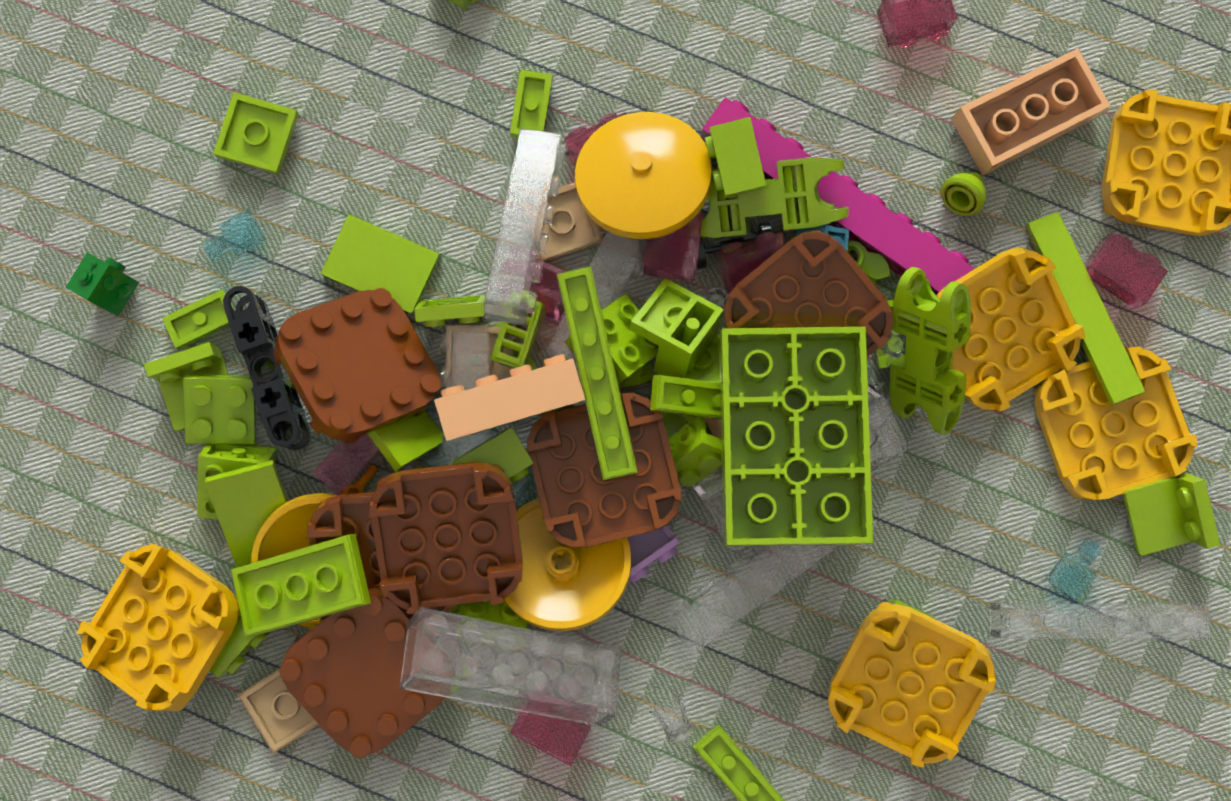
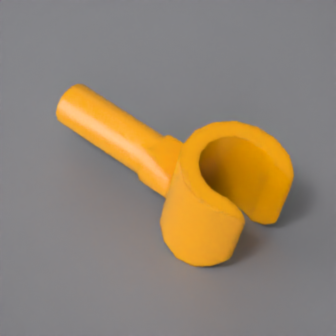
(360, 485)

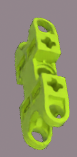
(733, 214)
(932, 333)

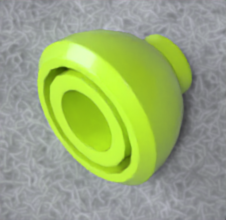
(964, 193)

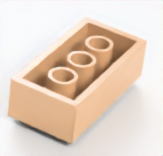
(1030, 112)
(509, 399)

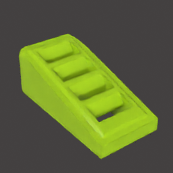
(529, 338)

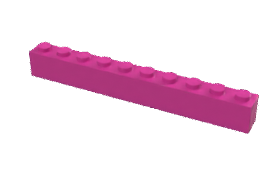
(868, 218)

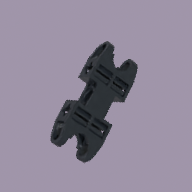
(256, 341)

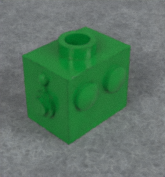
(103, 283)

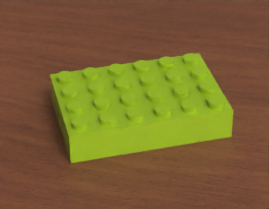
(795, 436)

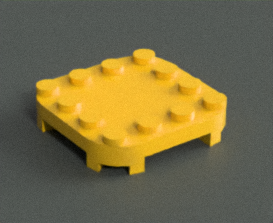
(1169, 165)
(1016, 329)
(1119, 446)
(159, 628)
(911, 683)

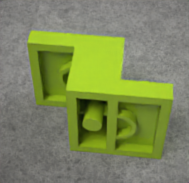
(684, 331)

